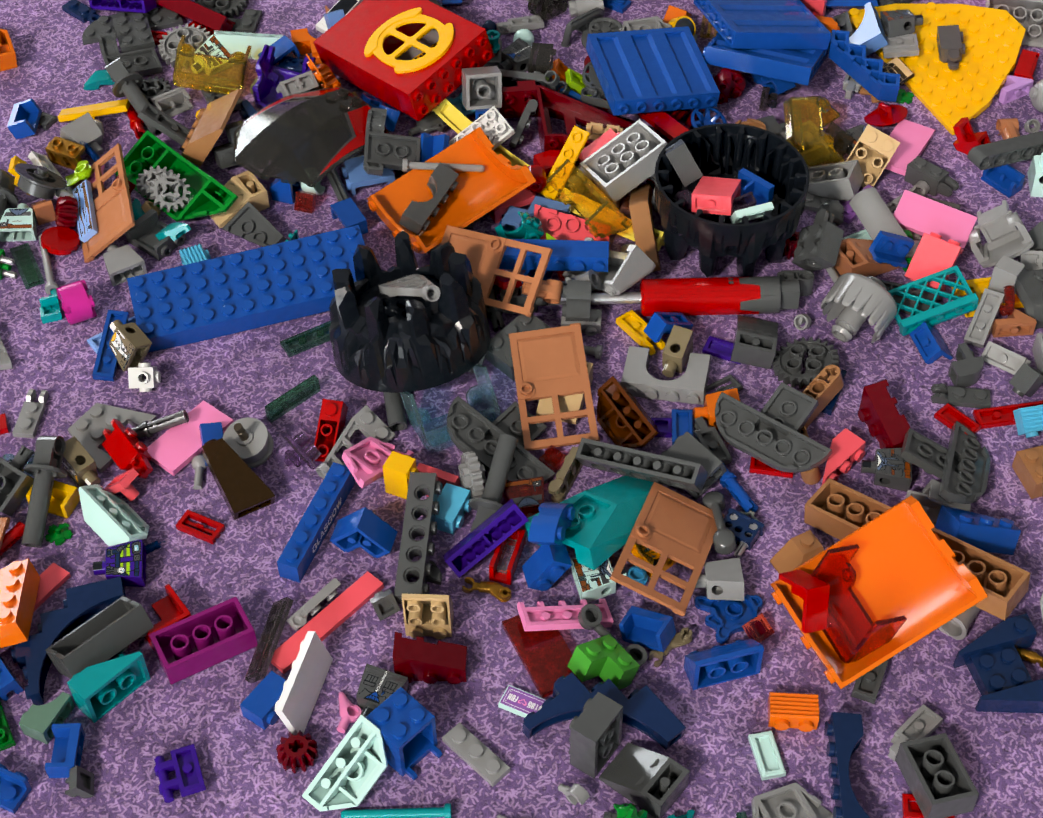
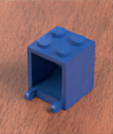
(406, 731)

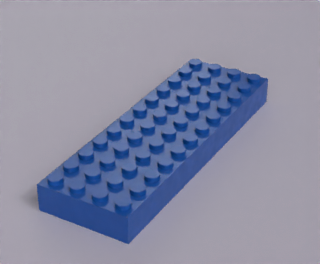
(241, 289)

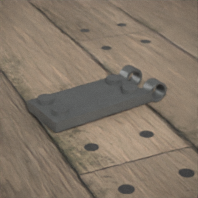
(510, 79)

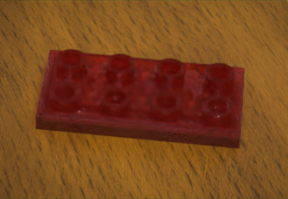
(541, 653)

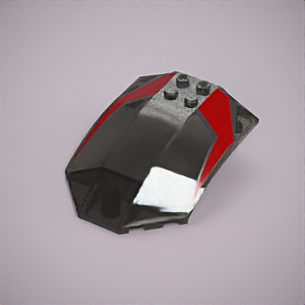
(303, 135)

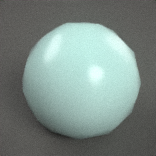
(525, 35)

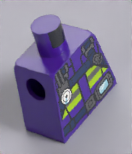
(127, 561)

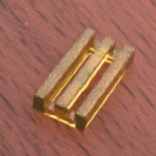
(702, 35)

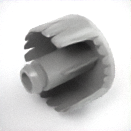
(853, 300)

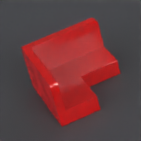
(815, 596)
(169, 610)

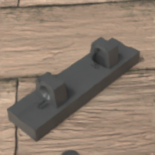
(163, 123)

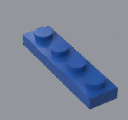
(106, 362)

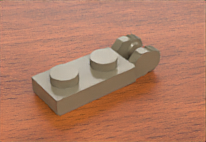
(565, 477)

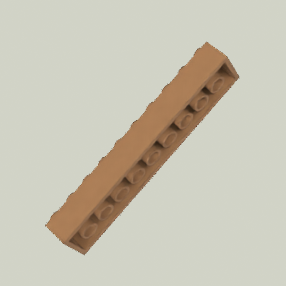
(843, 510)

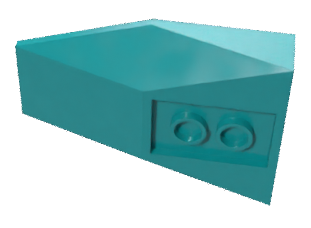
(603, 518)

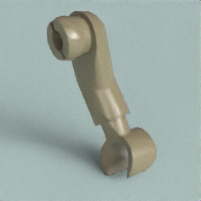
(680, 639)

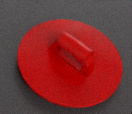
(886, 115)

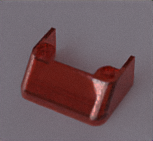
(848, 624)

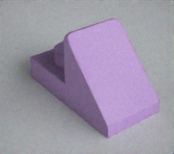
(1015, 88)

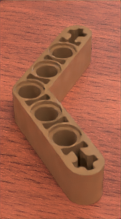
(642, 222)
(823, 389)

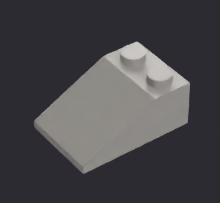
(836, 180)

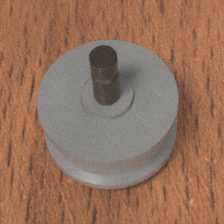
(250, 441)

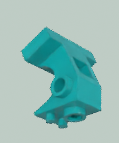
(529, 228)

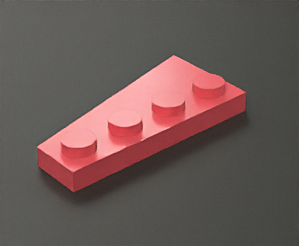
(563, 225)

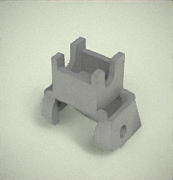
(1003, 233)

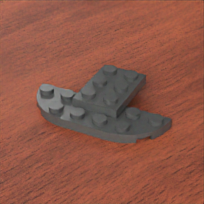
(132, 28)
(774, 432)
(476, 433)
(961, 467)

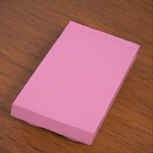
(912, 140)
(927, 216)
(183, 442)

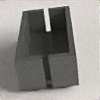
(100, 637)

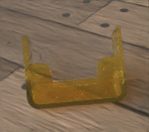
(210, 72)
(804, 129)
(589, 201)

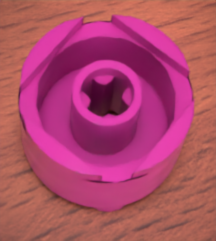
(76, 302)

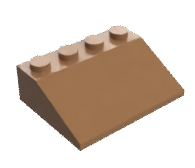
(209, 127)

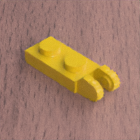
(634, 327)

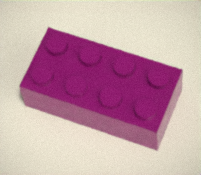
(203, 640)

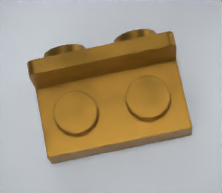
(64, 152)

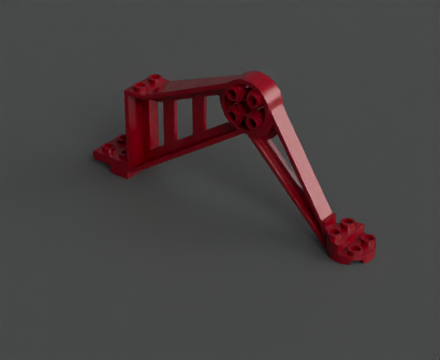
(574, 112)

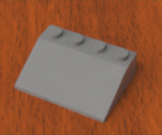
(1028, 14)
(625, 160)

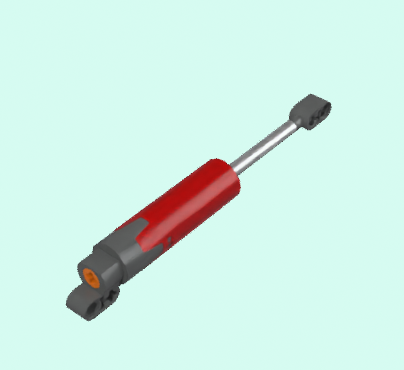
(704, 295)

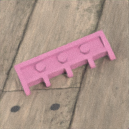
(558, 617)

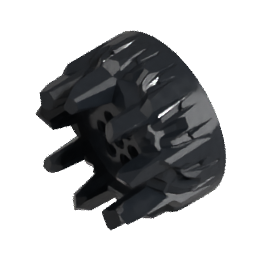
(721, 153)
(405, 339)

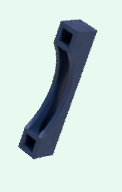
(844, 737)

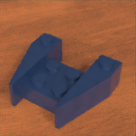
(1000, 670)

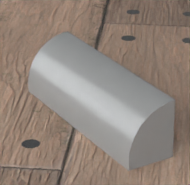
(874, 213)

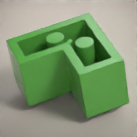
(604, 659)

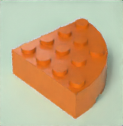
(17, 601)

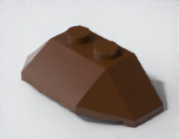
(623, 416)

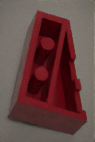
(881, 416)
(429, 661)

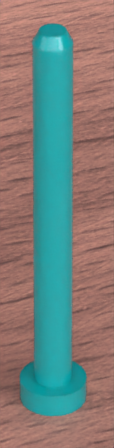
(430, 812)

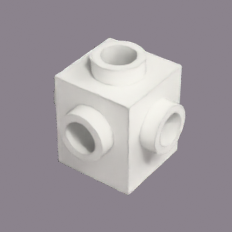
(137, 379)

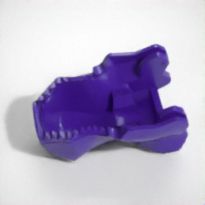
(269, 77)

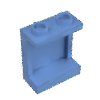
(357, 177)

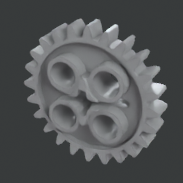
(168, 45)

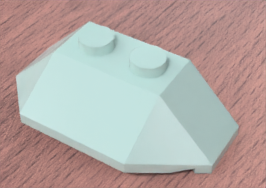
(241, 40)
(111, 516)
(350, 769)

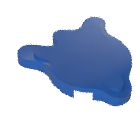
(727, 615)

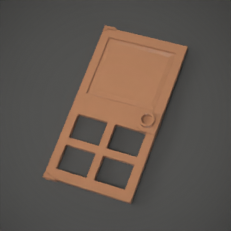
(112, 206)
(485, 257)
(552, 366)
(677, 531)

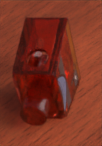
(526, 494)

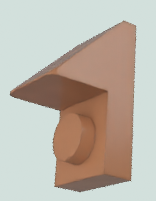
(43, 211)
(1014, 325)

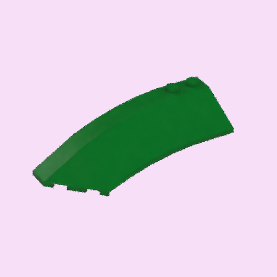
(207, 193)

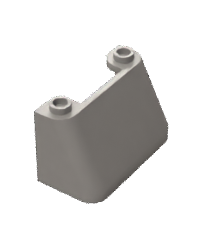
(623, 270)

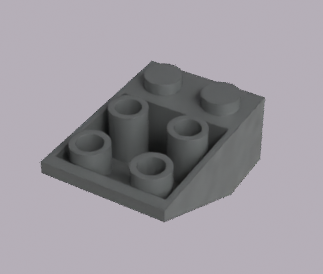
(754, 342)
(646, 778)

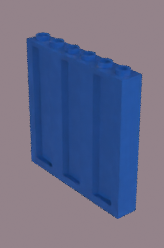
(765, 24)
(782, 64)
(652, 70)

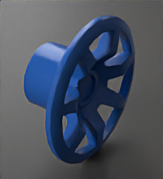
(707, 120)

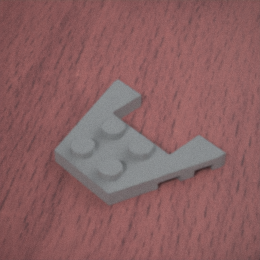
(90, 426)

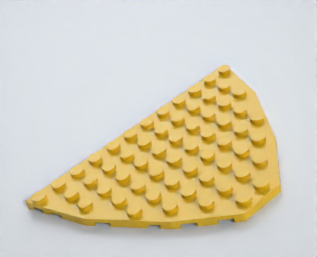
(991, 53)

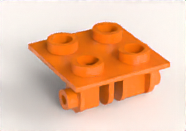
(323, 74)

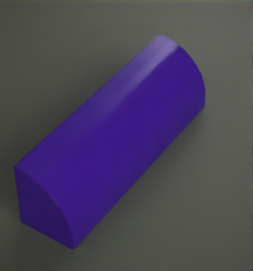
(139, 6)
(485, 538)

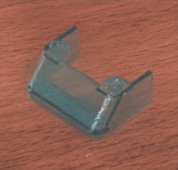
(434, 432)

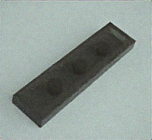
(268, 640)

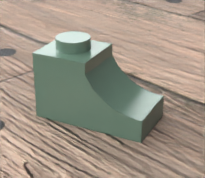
(39, 718)

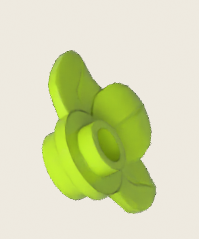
(82, 171)

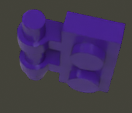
(187, 771)

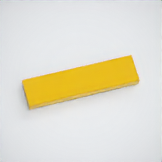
(94, 110)

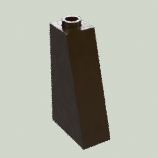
(236, 480)

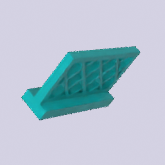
(940, 312)

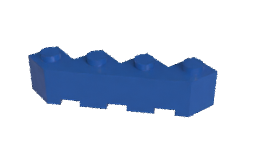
(863, 70)

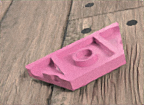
(367, 459)

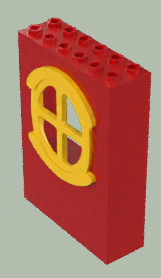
(377, 32)

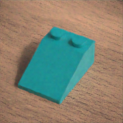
(107, 684)

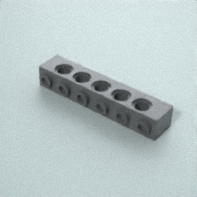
(642, 465)
(419, 485)

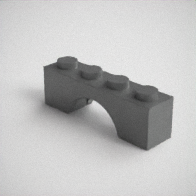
(418, 214)

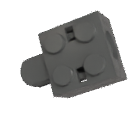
(818, 243)

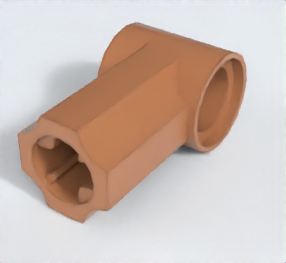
(1008, 127)
(549, 291)

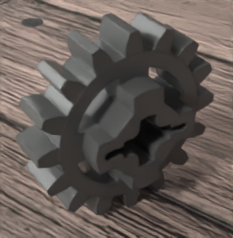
(154, 87)

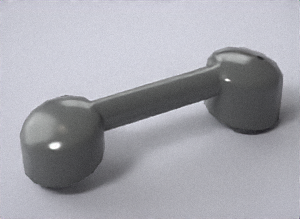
(723, 538)
(590, 619)

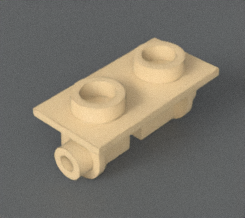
(597, 130)

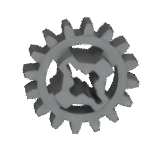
(144, 180)
(169, 183)
(472, 474)

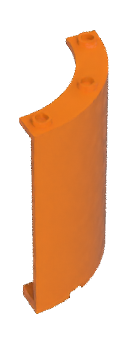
(471, 199)
(898, 573)

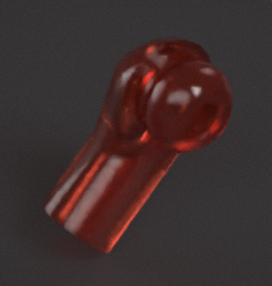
(1009, 296)

